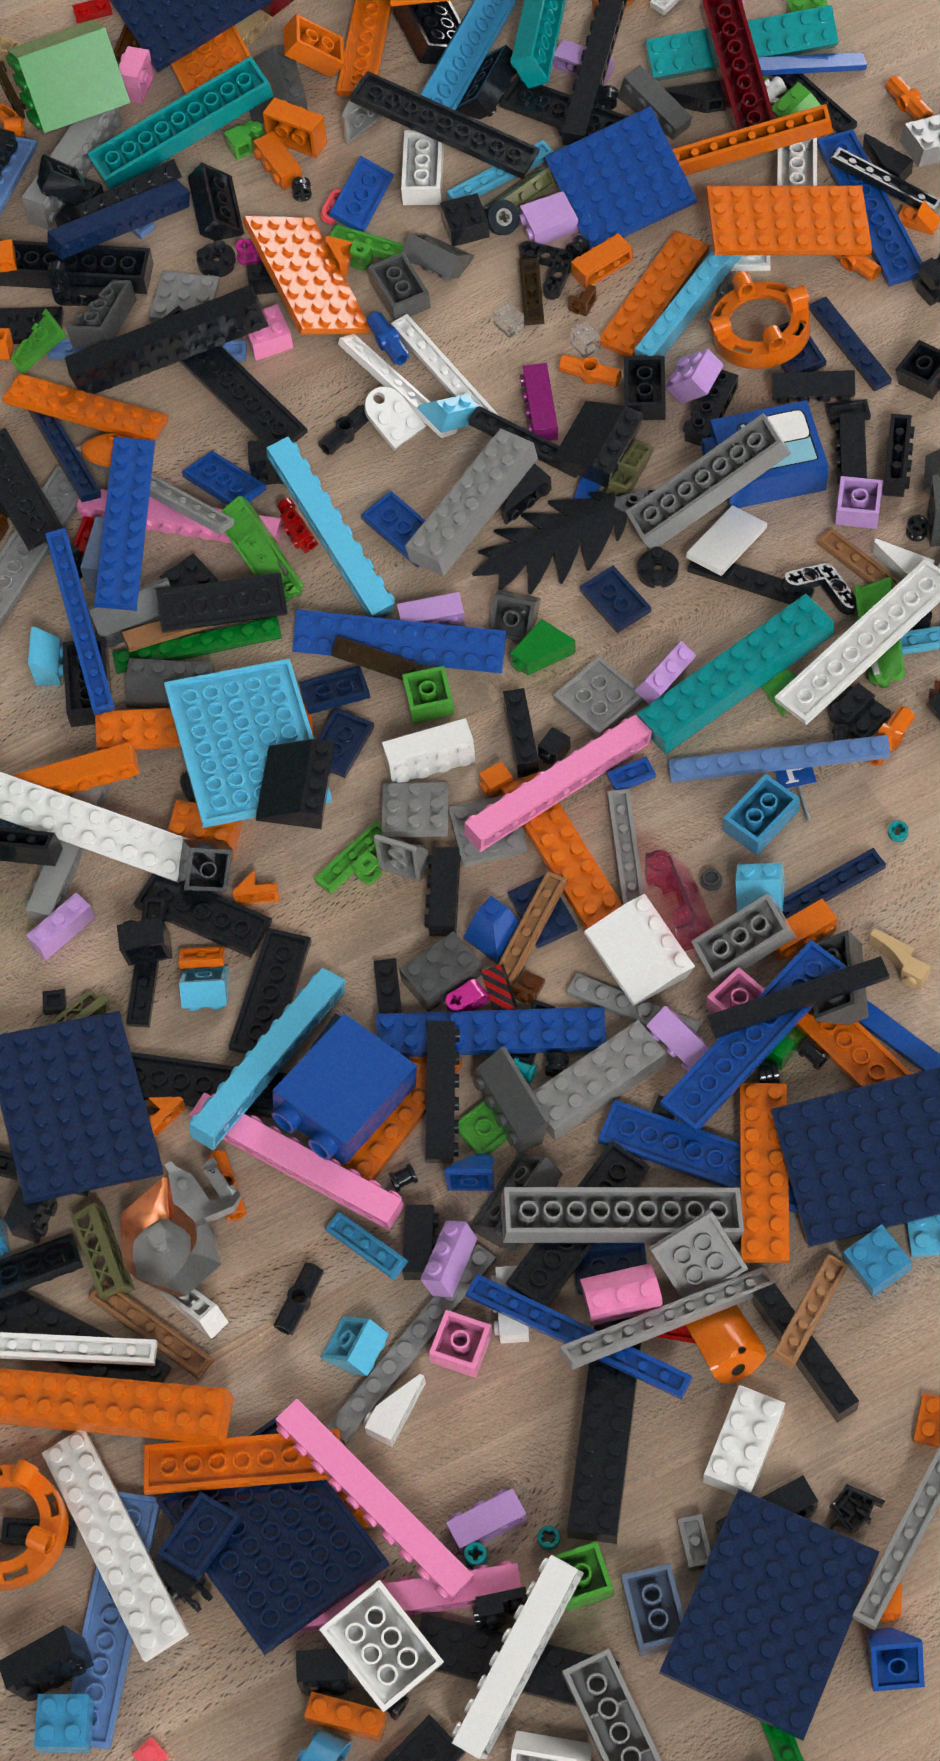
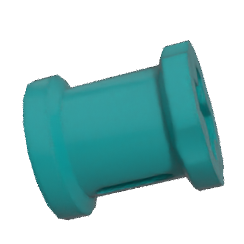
(528, 1071)
(469, 1553)

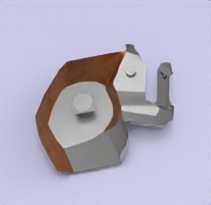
(168, 1230)

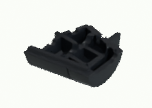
(854, 1508)

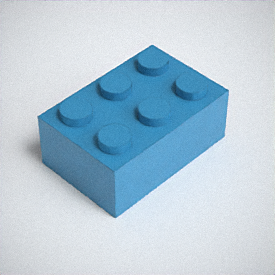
(761, 814)

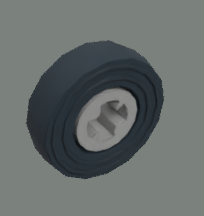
(505, 208)

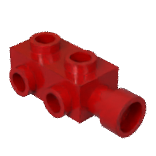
(294, 525)

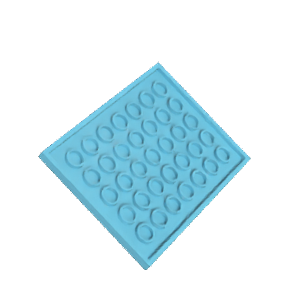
(226, 732)

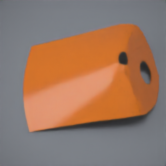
(719, 1339)

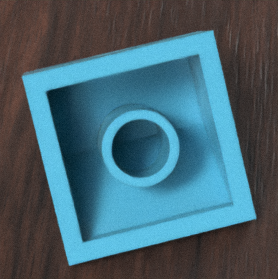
(449, 412)
(45, 658)
(758, 880)
(204, 988)
(355, 1345)

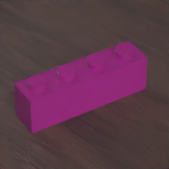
(540, 401)

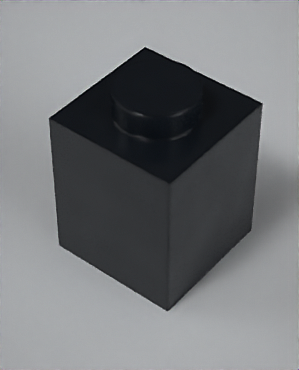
(553, 746)

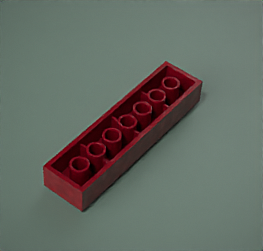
(736, 62)

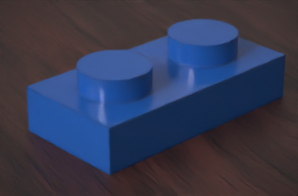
(631, 774)

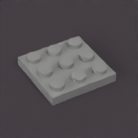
(182, 290)
(598, 696)
(415, 809)
(508, 846)
(698, 1255)

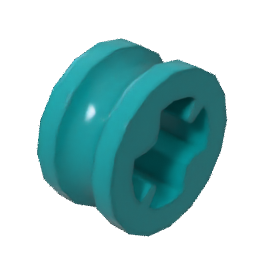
(903, 834)
(547, 1545)

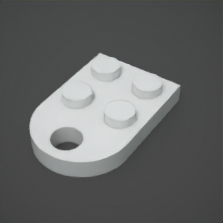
(393, 417)

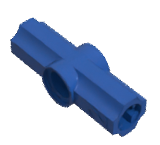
(387, 338)

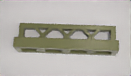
(527, 189)
(98, 1006)
(110, 1249)

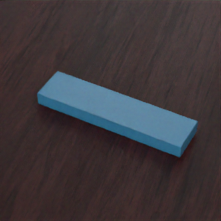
(366, 1245)

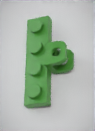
(366, 246)
(355, 859)

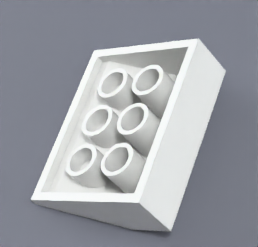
(639, 950)
(381, 1646)

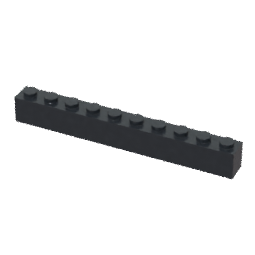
(592, 71)

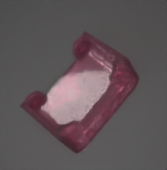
(672, 875)

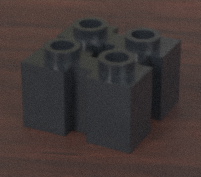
(929, 283)

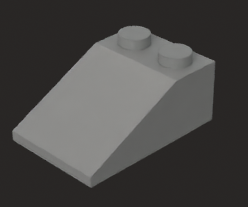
(357, 120)
(401, 858)

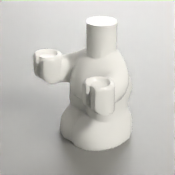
(775, 88)

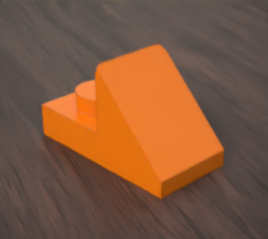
(920, 219)
(340, 252)
(249, 892)
(167, 1111)

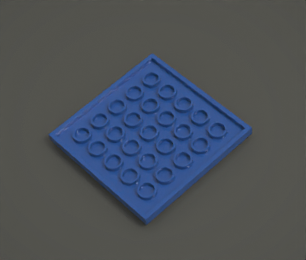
(621, 178)

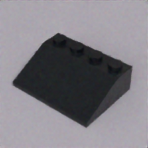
(428, 28)
(598, 441)
(296, 783)

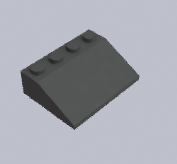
(283, 79)

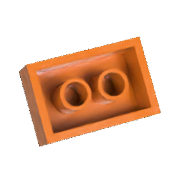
(313, 46)
(296, 127)
(187, 823)

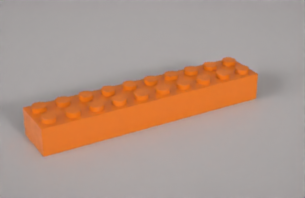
(115, 1406)

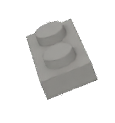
(694, 1541)

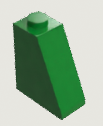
(541, 648)

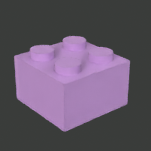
(694, 376)
(859, 502)

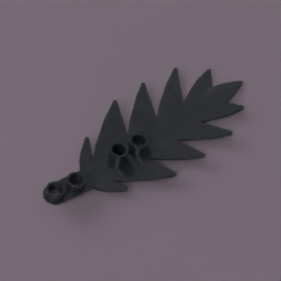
(559, 535)

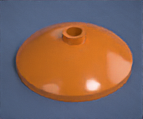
(99, 449)

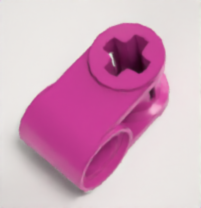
(252, 254)
(467, 997)

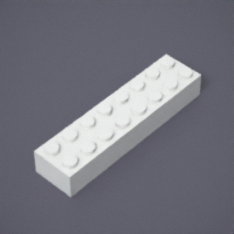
(517, 1658)

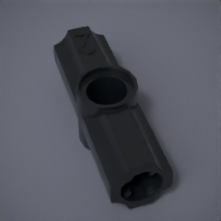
(344, 430)
(293, 1311)

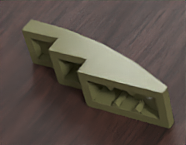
(630, 469)

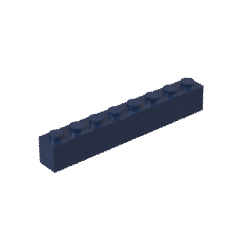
(118, 219)

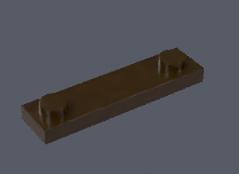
(10, 93)
(531, 291)
(372, 658)

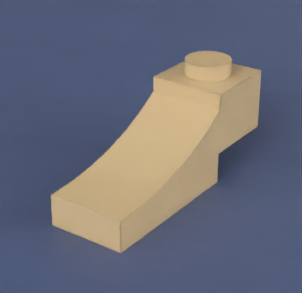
(912, 970)

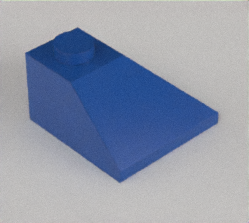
(492, 929)
(471, 1174)
(894, 1659)

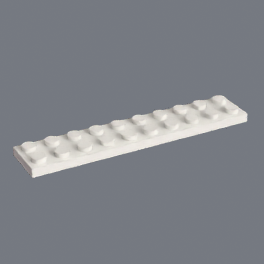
(862, 643)
(90, 827)
(115, 1545)

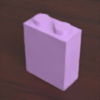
(548, 218)

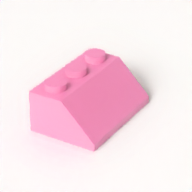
(621, 1294)

